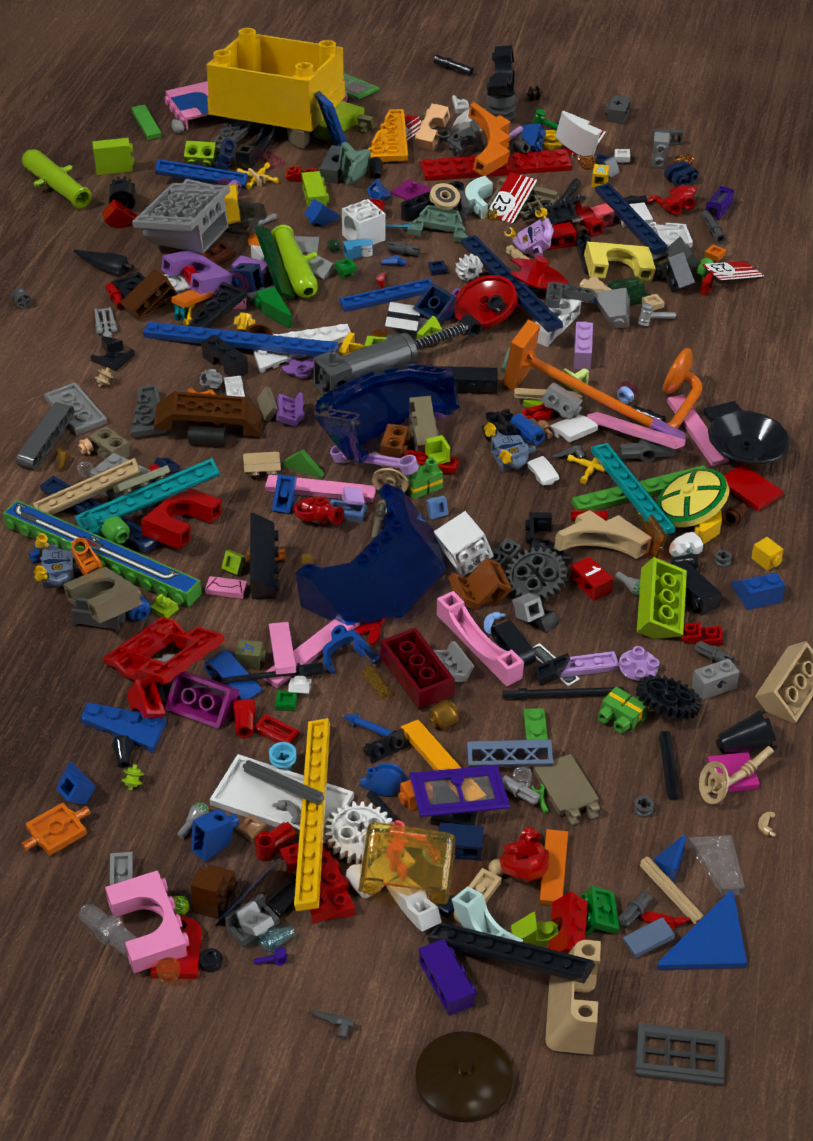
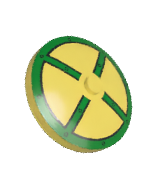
(694, 497)

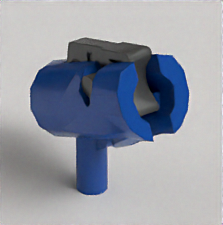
(528, 429)

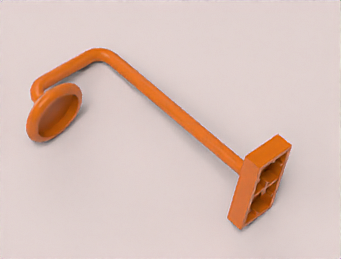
(523, 358)

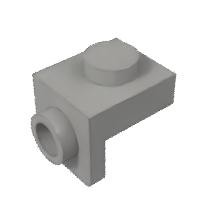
(253, 920)

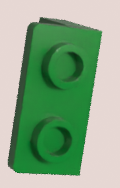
(600, 910)

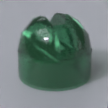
(333, 245)

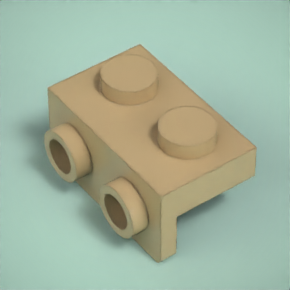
(260, 462)

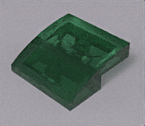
(634, 287)

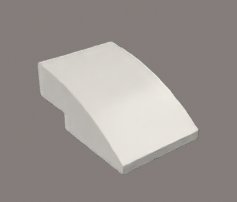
(577, 134)

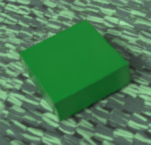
(286, 701)

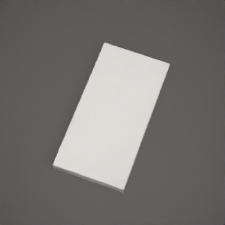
(252, 796)

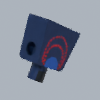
(247, 277)

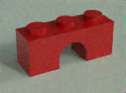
(570, 915)

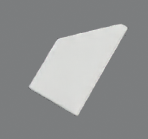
(460, 105)

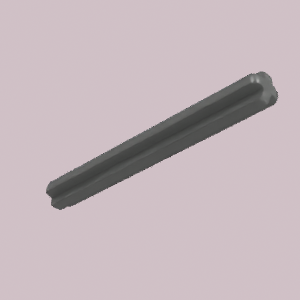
(283, 782)

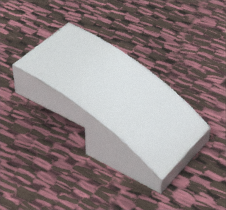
(234, 386)

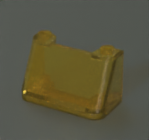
(407, 860)

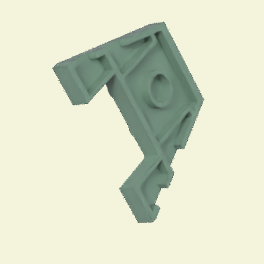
(439, 219)

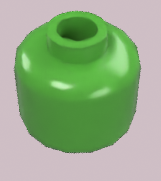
(115, 530)

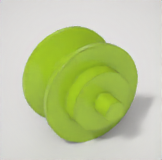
(132, 777)

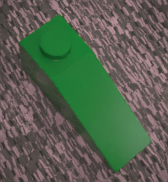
(273, 306)

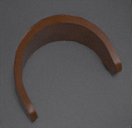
(259, 328)

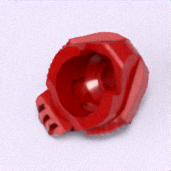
(524, 868)

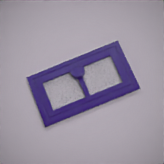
(459, 790)

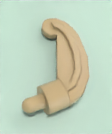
(763, 824)

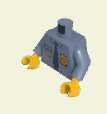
(508, 451)
(57, 564)

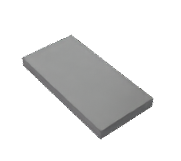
(86, 413)

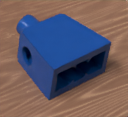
(212, 833)

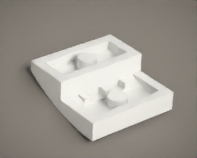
(574, 428)

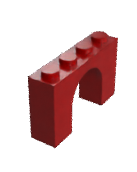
(165, 529)

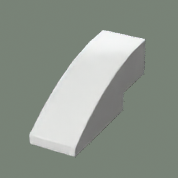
(416, 907)

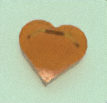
(587, 162)

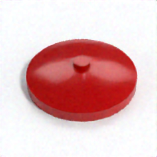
(474, 297)

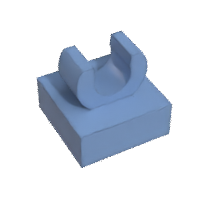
(437, 507)

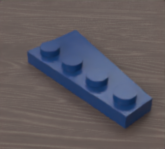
(125, 722)

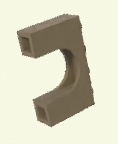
(107, 593)

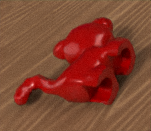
(680, 198)

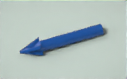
(354, 720)

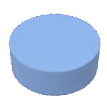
(625, 395)

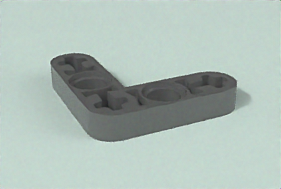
(558, 290)

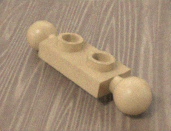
(487, 881)

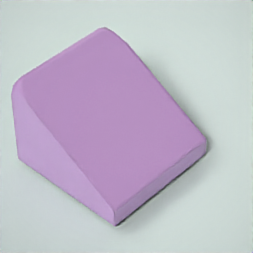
(353, 496)

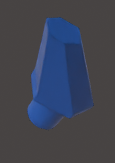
(393, 261)

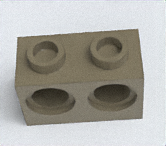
(108, 442)

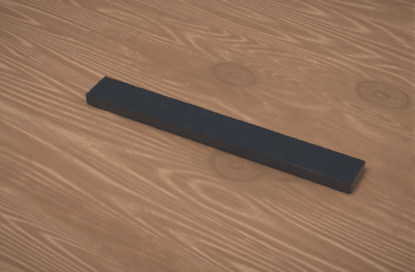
(513, 952)

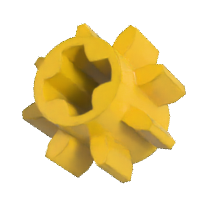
(243, 321)

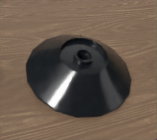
(748, 437)

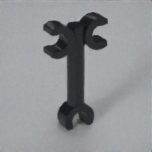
(503, 417)

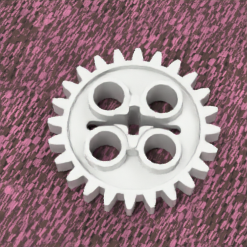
(348, 827)

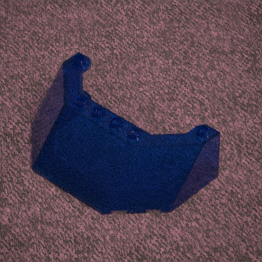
(373, 401)
(384, 575)

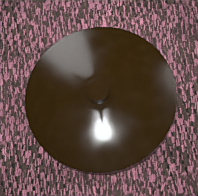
(464, 1077)

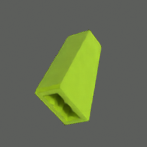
(347, 115)

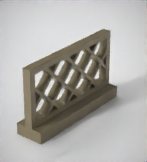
(537, 194)

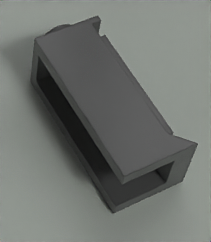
(82, 616)

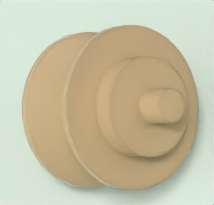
(104, 376)

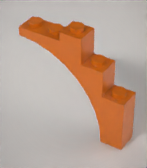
(497, 137)

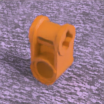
(87, 559)

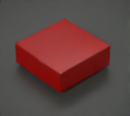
(707, 284)

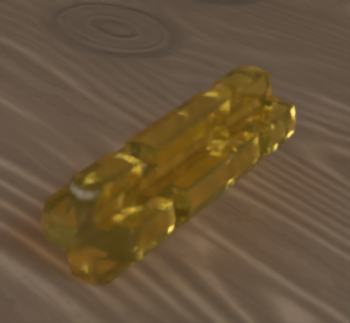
(376, 681)

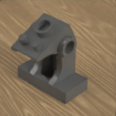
(464, 138)

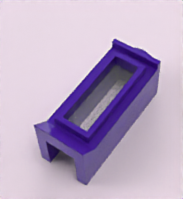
(721, 201)

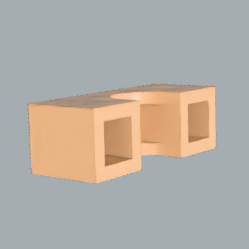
(435, 116)

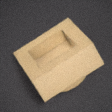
(654, 300)

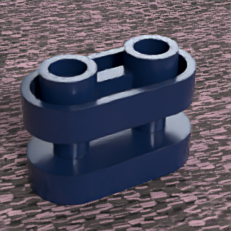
(225, 154)
(681, 173)

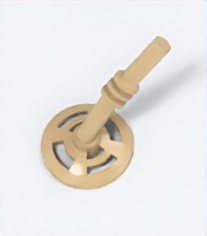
(390, 478)
(719, 783)

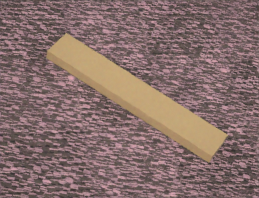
(88, 487)

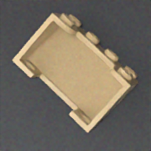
(565, 1026)

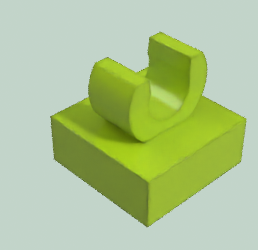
(233, 562)
(164, 606)

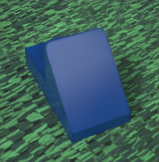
(284, 493)

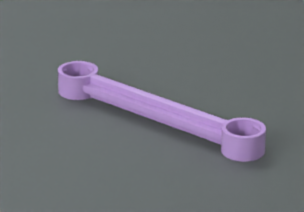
(407, 464)

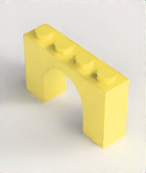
(637, 257)

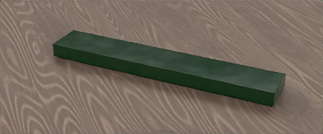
(274, 262)

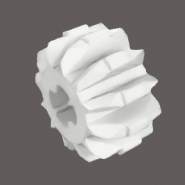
(469, 267)

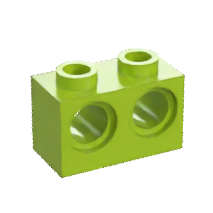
(201, 149)

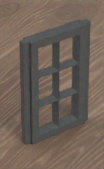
(679, 1073)

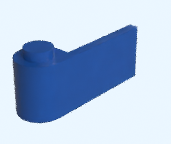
(225, 665)

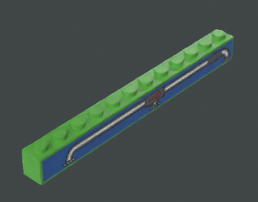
(124, 562)

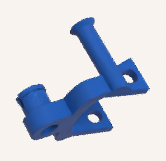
(341, 637)

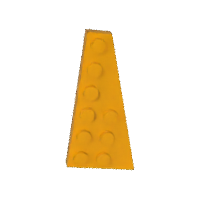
(391, 140)

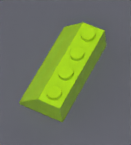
(661, 600)

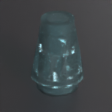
(276, 937)

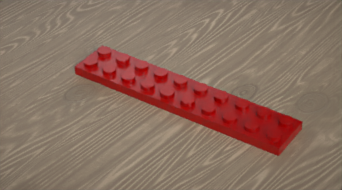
(517, 163)

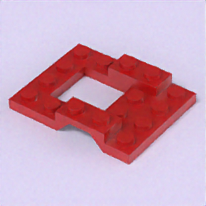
(135, 659)

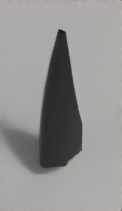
(108, 262)

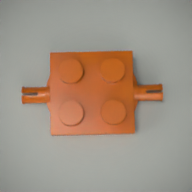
(56, 828)

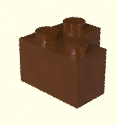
(212, 890)

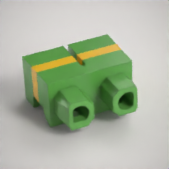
(425, 479)
(622, 710)

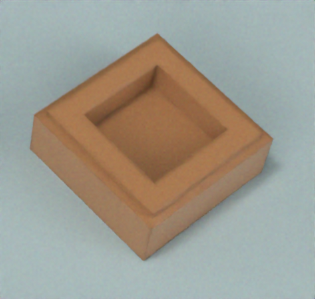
(250, 828)

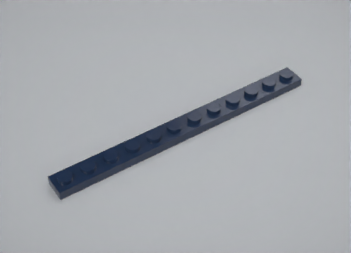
(526, 297)

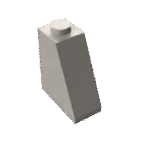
(614, 306)

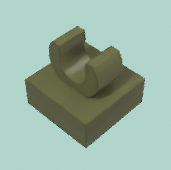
(365, 123)

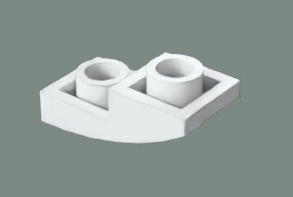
(543, 470)

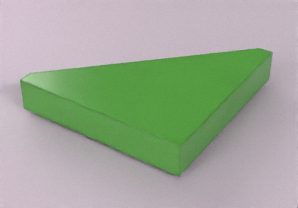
(303, 463)

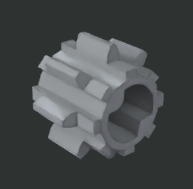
(210, 379)

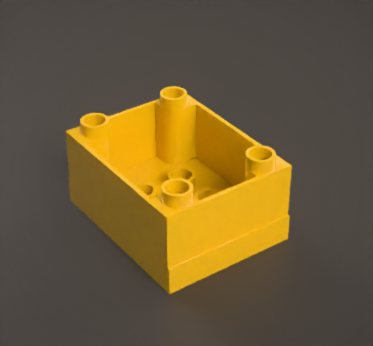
(274, 80)

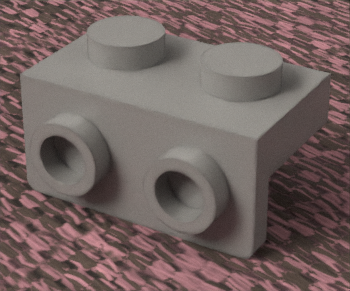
(456, 662)

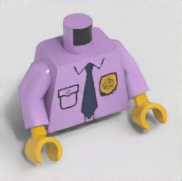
(535, 237)

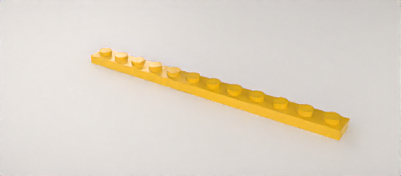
(312, 817)

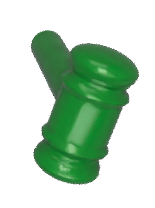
(539, 118)

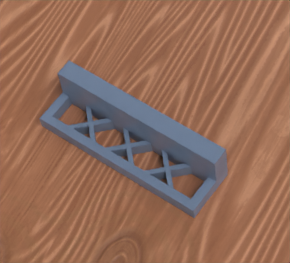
(511, 748)

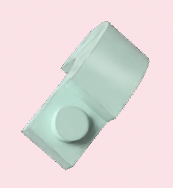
(476, 192)
(474, 915)

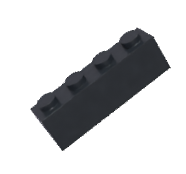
(263, 557)

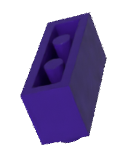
(447, 977)

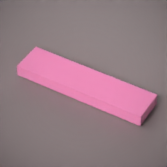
(282, 648)

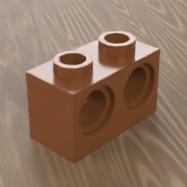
(395, 441)

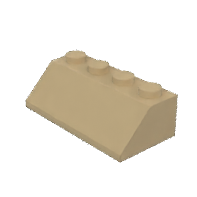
(789, 683)

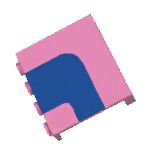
(188, 102)

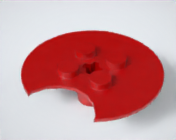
(537, 272)

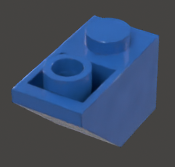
(534, 136)
(74, 785)

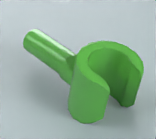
(541, 792)

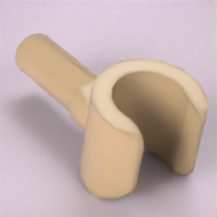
(260, 178)

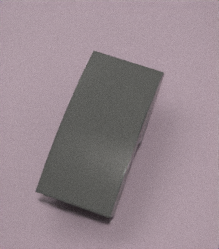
(505, 552)

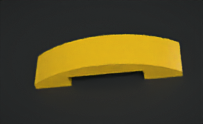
(231, 204)

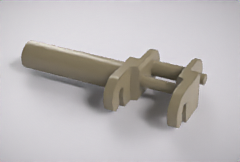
(377, 522)

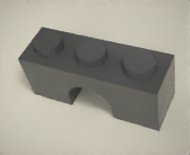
(330, 167)

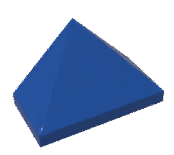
(378, 191)
(671, 857)

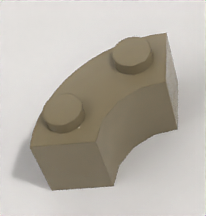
(298, 137)

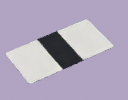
(402, 316)

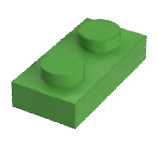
(535, 724)

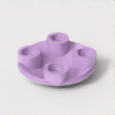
(638, 663)

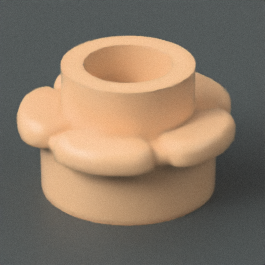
(85, 446)

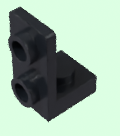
(537, 522)

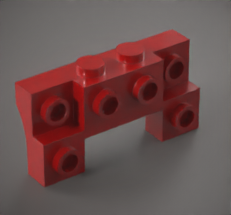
(334, 898)

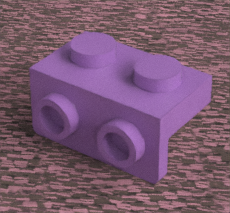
(289, 409)

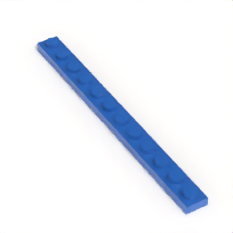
(240, 339)

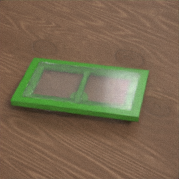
(357, 88)

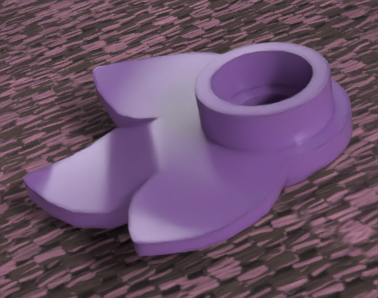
(299, 369)

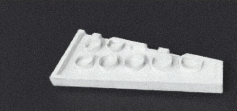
(269, 359)

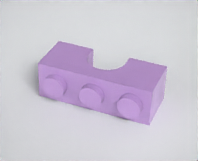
(583, 345)

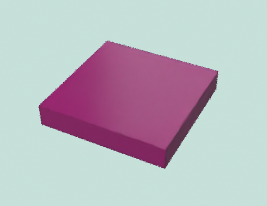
(733, 763)

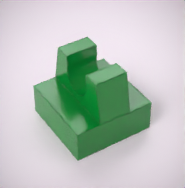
(345, 267)

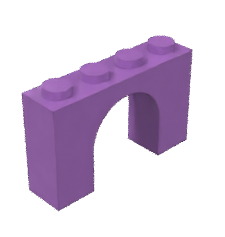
(209, 274)

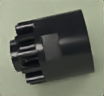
(123, 192)

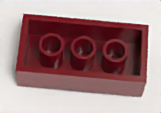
(417, 668)

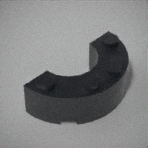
(504, 78)

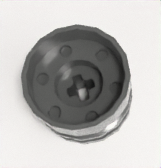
(501, 105)

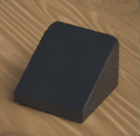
(546, 622)

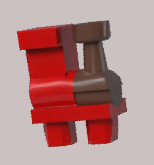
(586, 221)

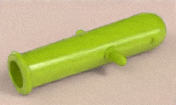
(56, 178)
(295, 262)

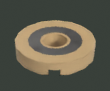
(447, 190)

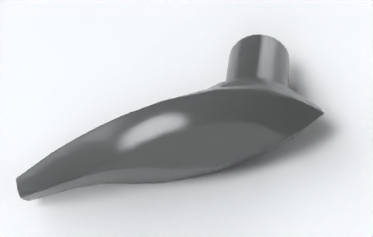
(572, 451)
(338, 1020)

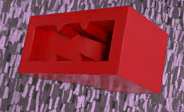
(144, 697)

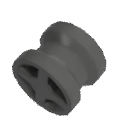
(25, 299)

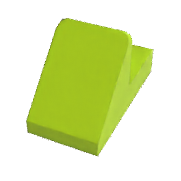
(430, 327)
(534, 932)

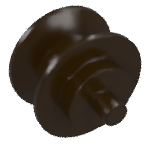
(532, 93)

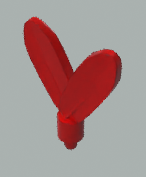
(374, 631)
(650, 917)

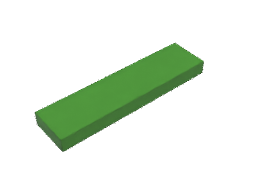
(146, 122)

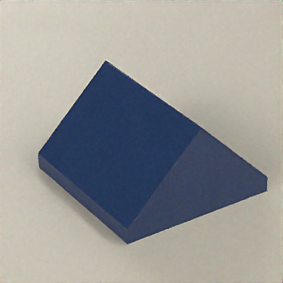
(436, 303)

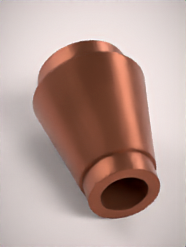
(735, 514)

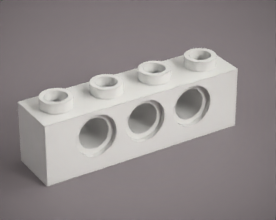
(567, 313)

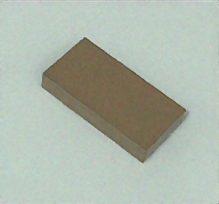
(267, 404)

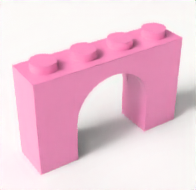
(150, 894)

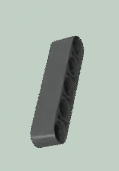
(45, 435)

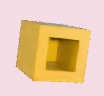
(600, 175)
(767, 553)

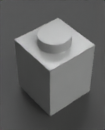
(528, 607)

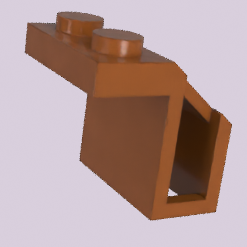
(483, 586)

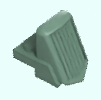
(353, 163)

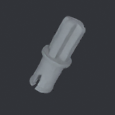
(520, 790)

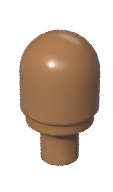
(547, 428)

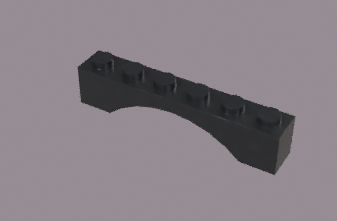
(249, 154)

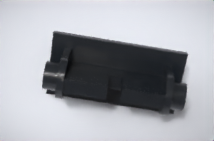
(385, 746)

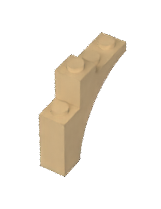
(613, 534)

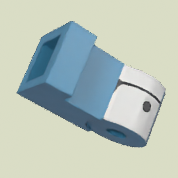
(357, 248)

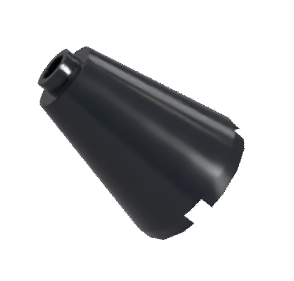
(748, 735)

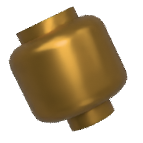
(444, 715)

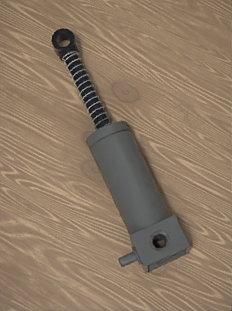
(335, 370)

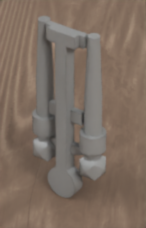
(113, 326)

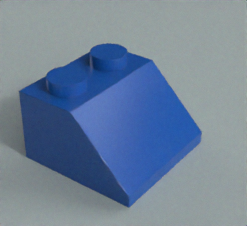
(759, 590)

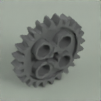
(549, 566)

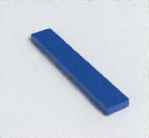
(197, 173)
(384, 295)

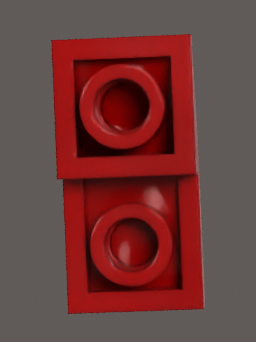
(295, 173)
(710, 635)

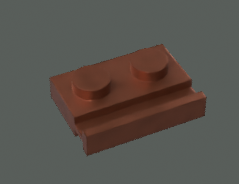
(219, 253)

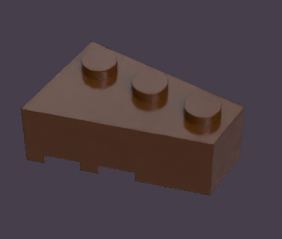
(148, 295)

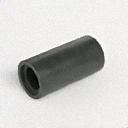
(207, 436)

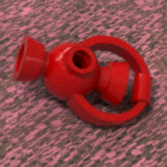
(318, 509)

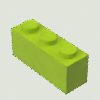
(314, 187)

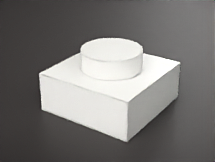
(622, 155)
(299, 684)

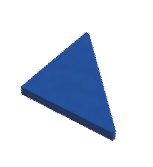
(711, 943)

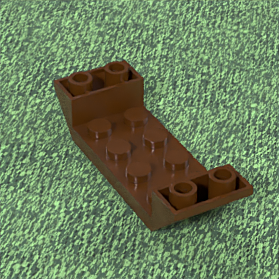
(208, 409)

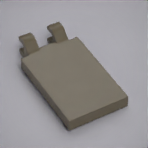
(568, 788)

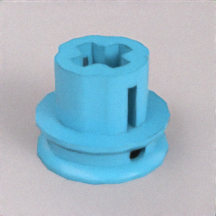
(282, 755)

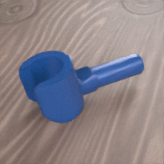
(35, 554)

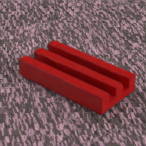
(274, 733)

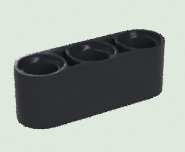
(510, 638)

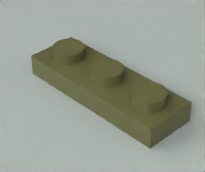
(141, 480)

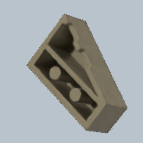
(421, 421)

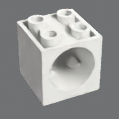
(363, 221)
(463, 543)

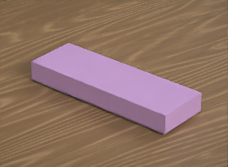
(591, 664)

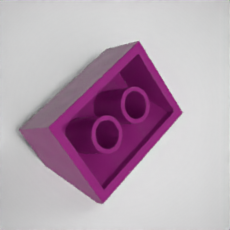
(201, 699)

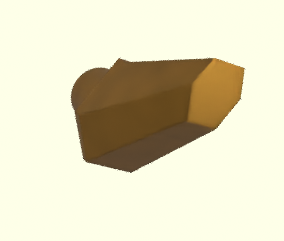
(62, 458)

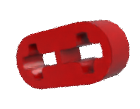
(538, 412)

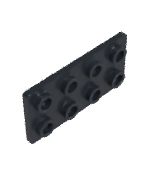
(559, 212)

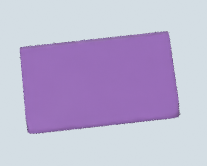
(661, 426)

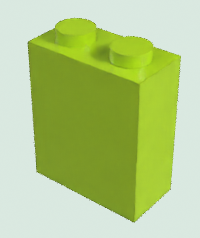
(113, 156)

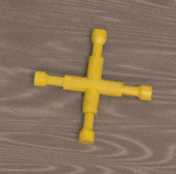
(261, 172)
(592, 465)

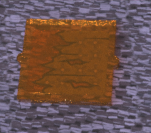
(658, 536)

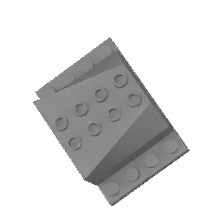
(185, 217)

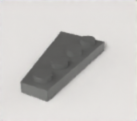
(145, 412)

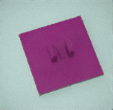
(410, 189)

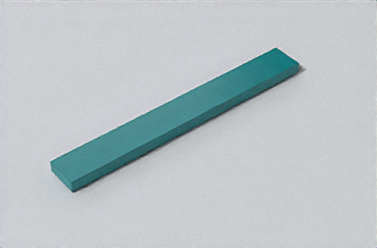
(630, 486)
(154, 492)

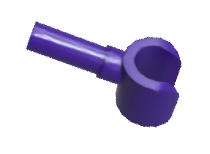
(279, 957)

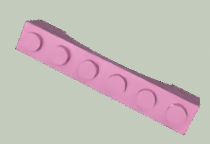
(502, 663)

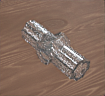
(106, 928)

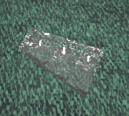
(721, 861)

